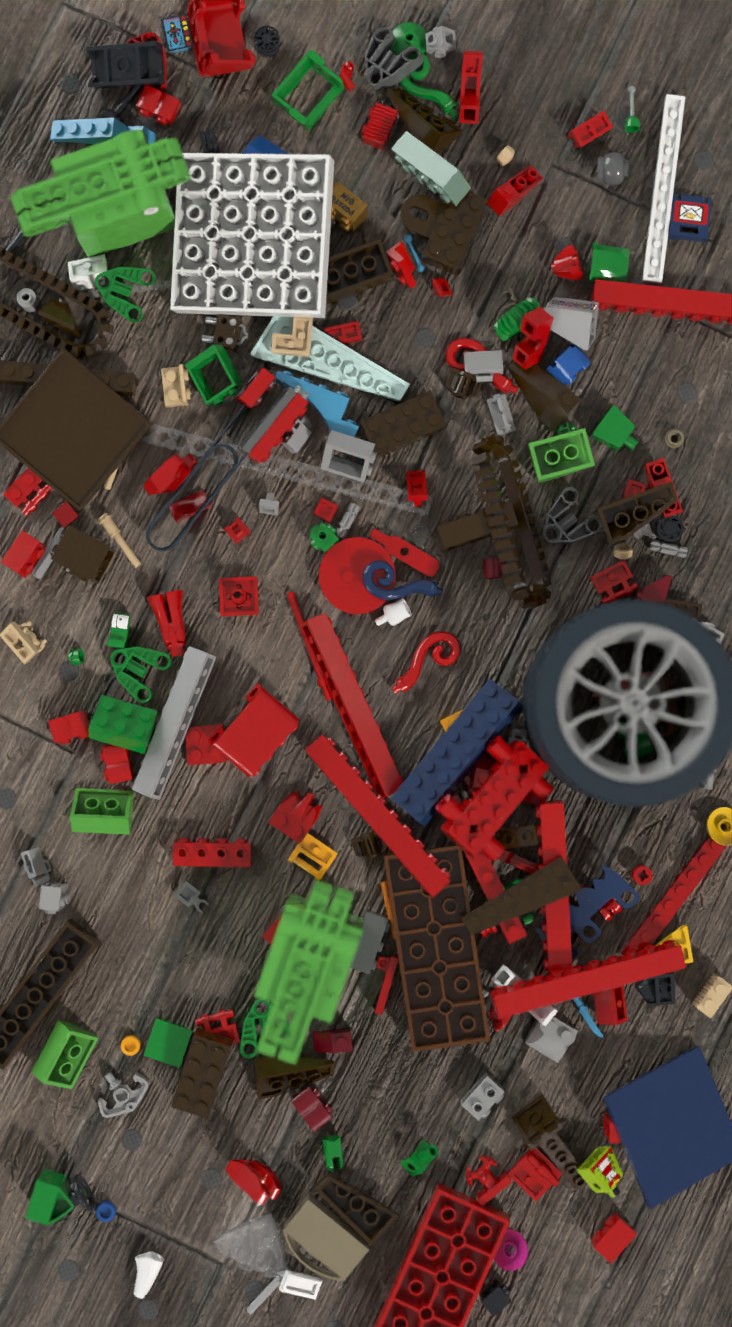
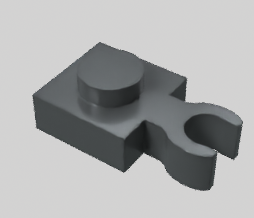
(189, 894)

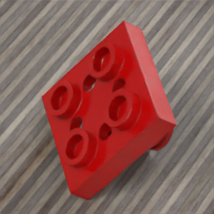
(228, 587)

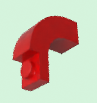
(470, 87)

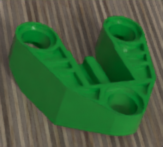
(126, 273)
(129, 682)
(250, 1031)

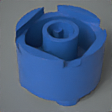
(568, 364)

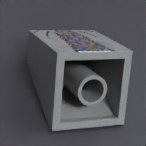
(574, 320)

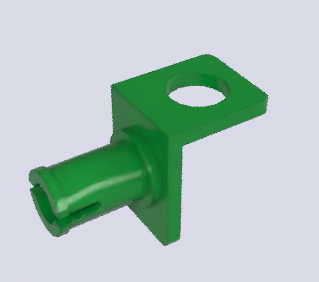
(420, 1158)

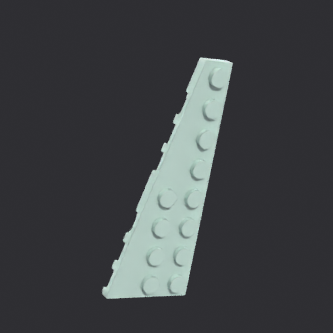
(331, 362)

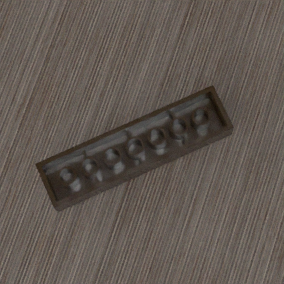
(43, 987)

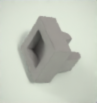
(269, 505)

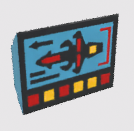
(177, 33)

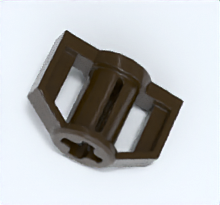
(462, 384)
(370, 845)

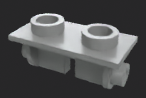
(501, 414)

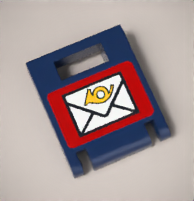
(689, 212)

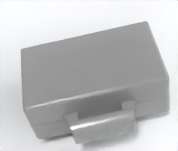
(483, 363)

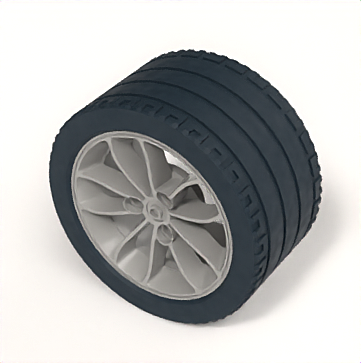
(706, 687)

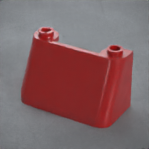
(218, 37)

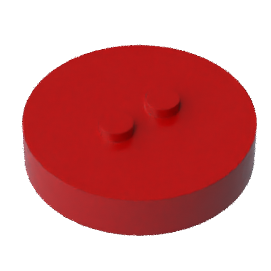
(342, 575)

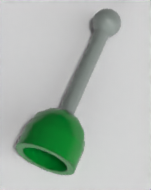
(632, 123)

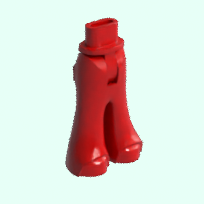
(174, 631)

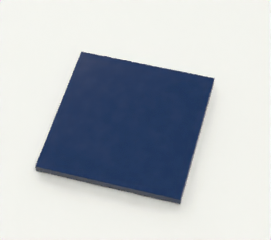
(672, 1126)

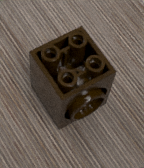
(82, 555)

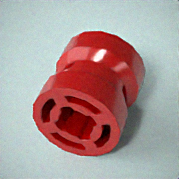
(610, 909)

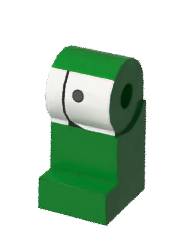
(120, 630)

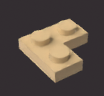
(296, 344)

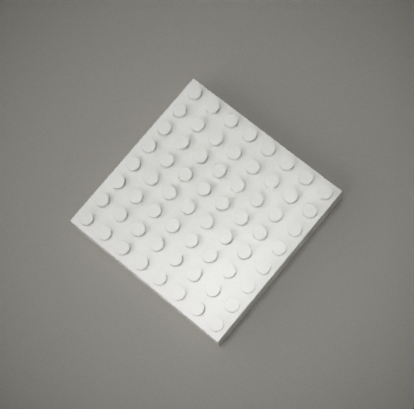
(253, 235)

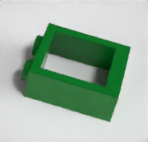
(196, 364)

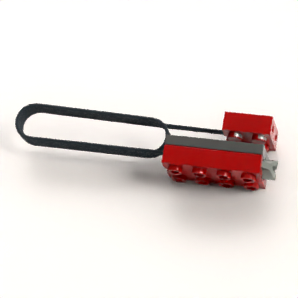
(256, 444)

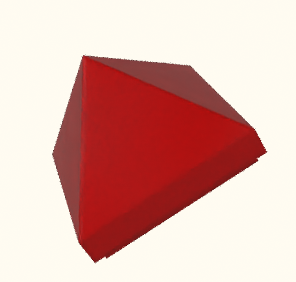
(441, 287)

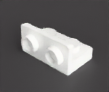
(84, 271)

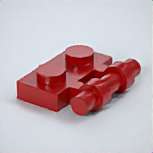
(23, 488)
(611, 577)
(226, 1029)

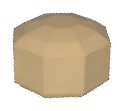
(505, 155)
(623, 550)

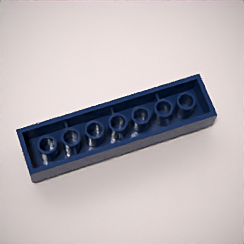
(457, 751)

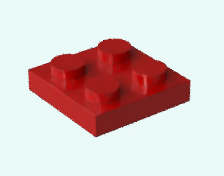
(198, 748)

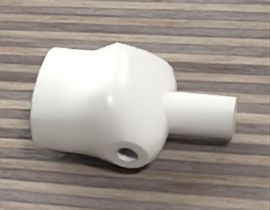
(394, 613)

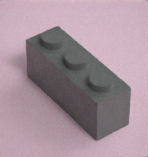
(370, 942)

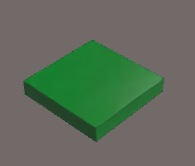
(168, 1042)

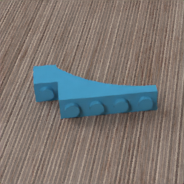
(93, 130)
(327, 403)

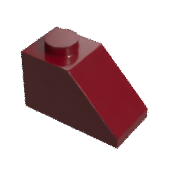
(656, 591)
(333, 1041)

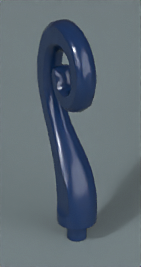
(417, 586)

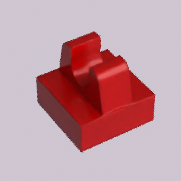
(237, 530)

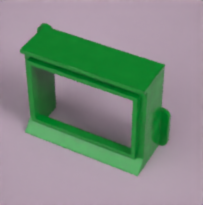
(309, 61)

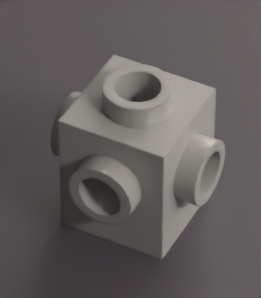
(440, 41)

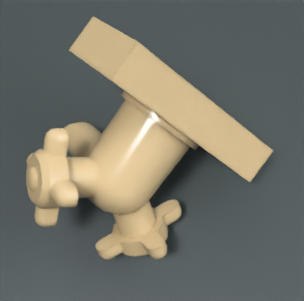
(22, 640)

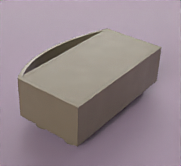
(325, 1239)

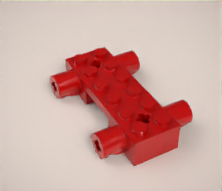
(495, 798)

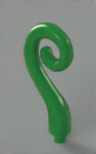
(444, 100)

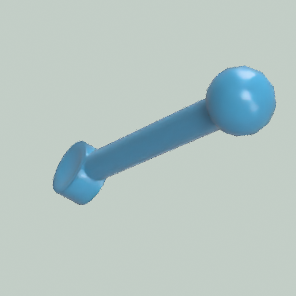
(408, 239)

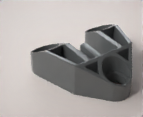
(385, 63)
(578, 533)

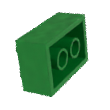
(122, 724)

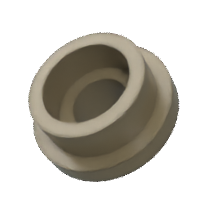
(678, 434)

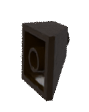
(60, 316)

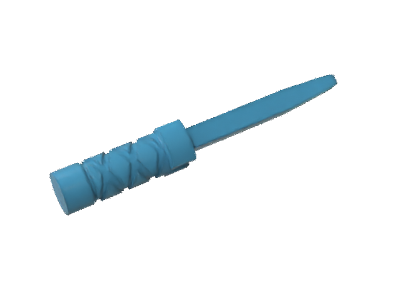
(582, 1009)

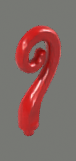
(500, 381)
(407, 680)

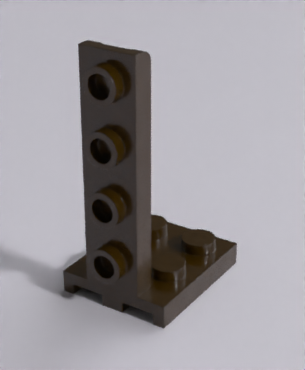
(539, 1127)

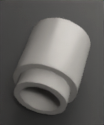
(28, 300)

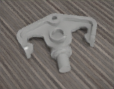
(125, 1097)

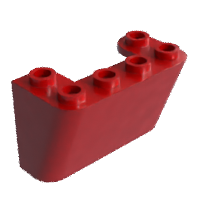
(255, 732)

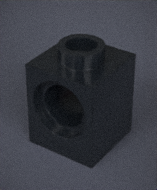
(496, 1298)

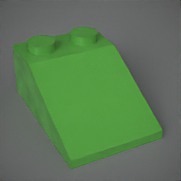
(561, 455)

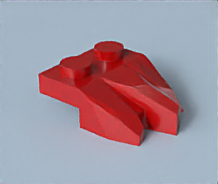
(296, 816)

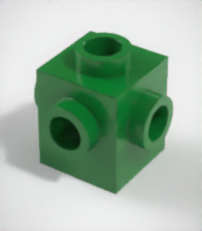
(324, 544)

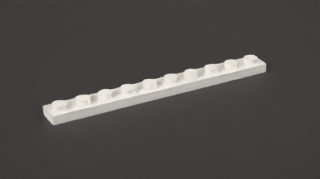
(663, 189)

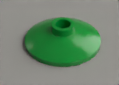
(405, 30)

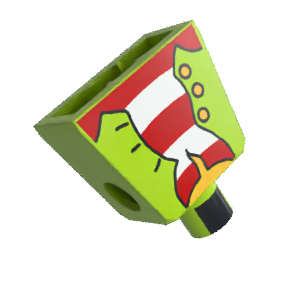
(602, 1171)

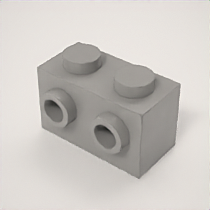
(54, 897)
(482, 1096)

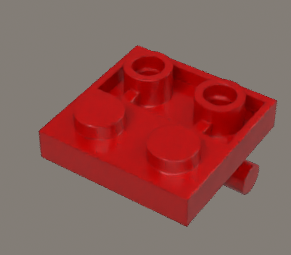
(535, 1173)

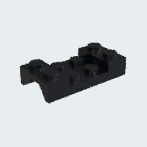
(126, 64)

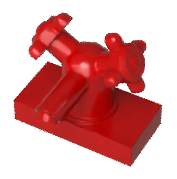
(491, 1184)

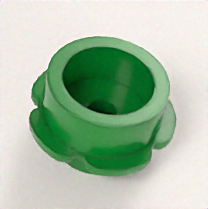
(76, 656)

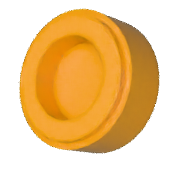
(130, 1045)

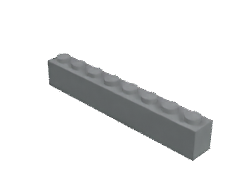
(173, 723)

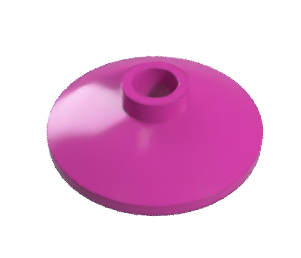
(504, 1256)

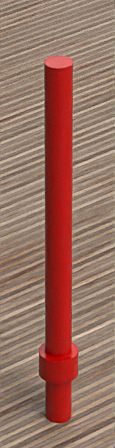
(299, 618)

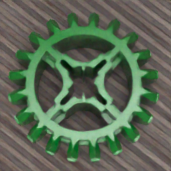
(510, 323)

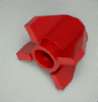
(567, 264)

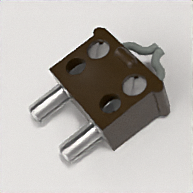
(227, 332)

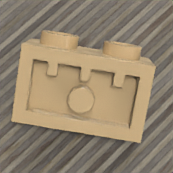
(175, 386)

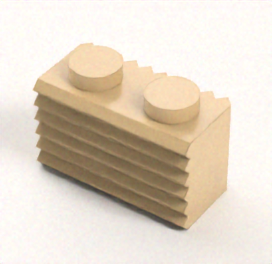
(712, 995)

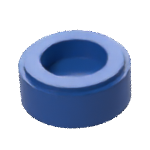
(106, 1211)

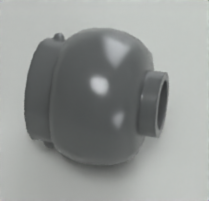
(612, 168)

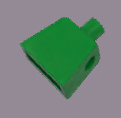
(615, 430)

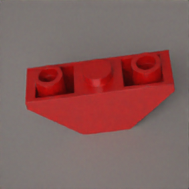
(657, 475)

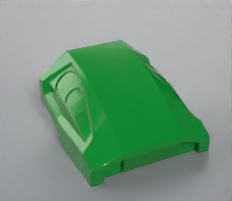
(609, 263)

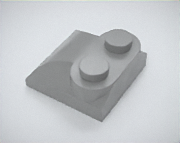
(553, 1038)

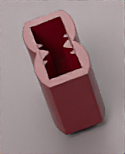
(312, 1107)

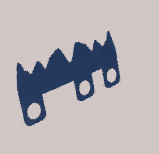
(604, 890)

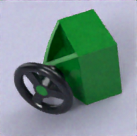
(55, 1198)

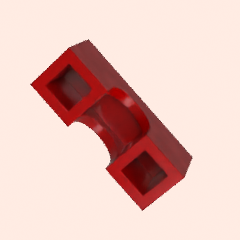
(536, 327)

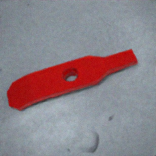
(415, 558)

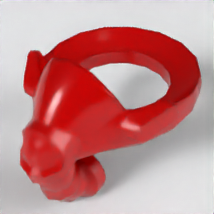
(497, 1023)

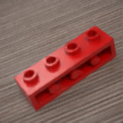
(212, 853)

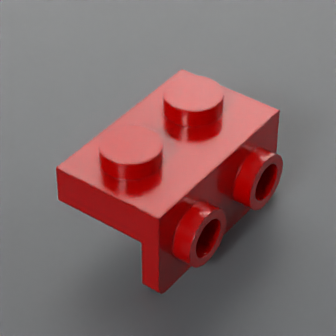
(402, 264)

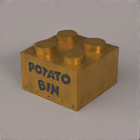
(347, 208)

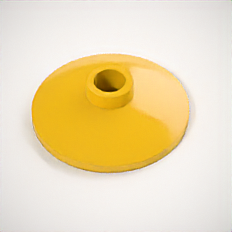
(716, 818)

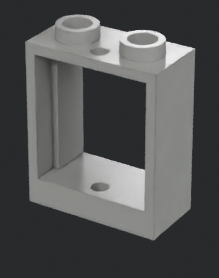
(351, 446)

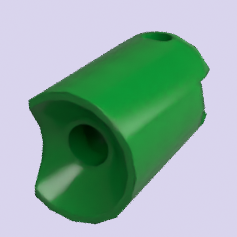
(333, 1148)

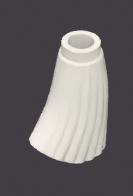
(147, 1270)

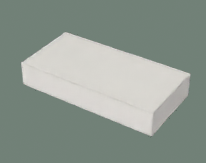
(300, 1284)

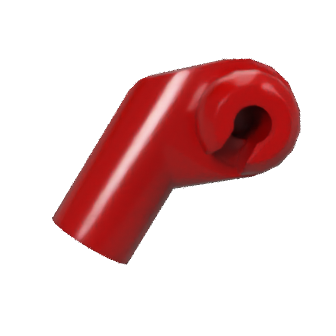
(345, 75)

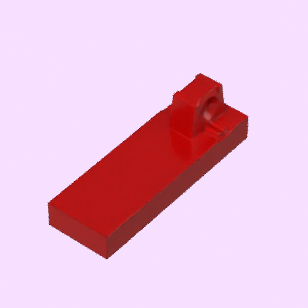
(388, 965)

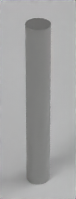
(264, 1294)

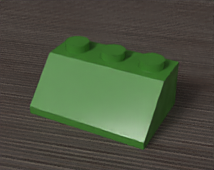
(102, 811)
(64, 1055)

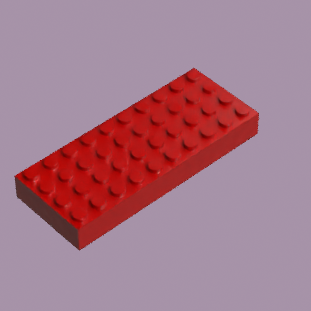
(444, 1262)

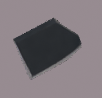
(658, 989)

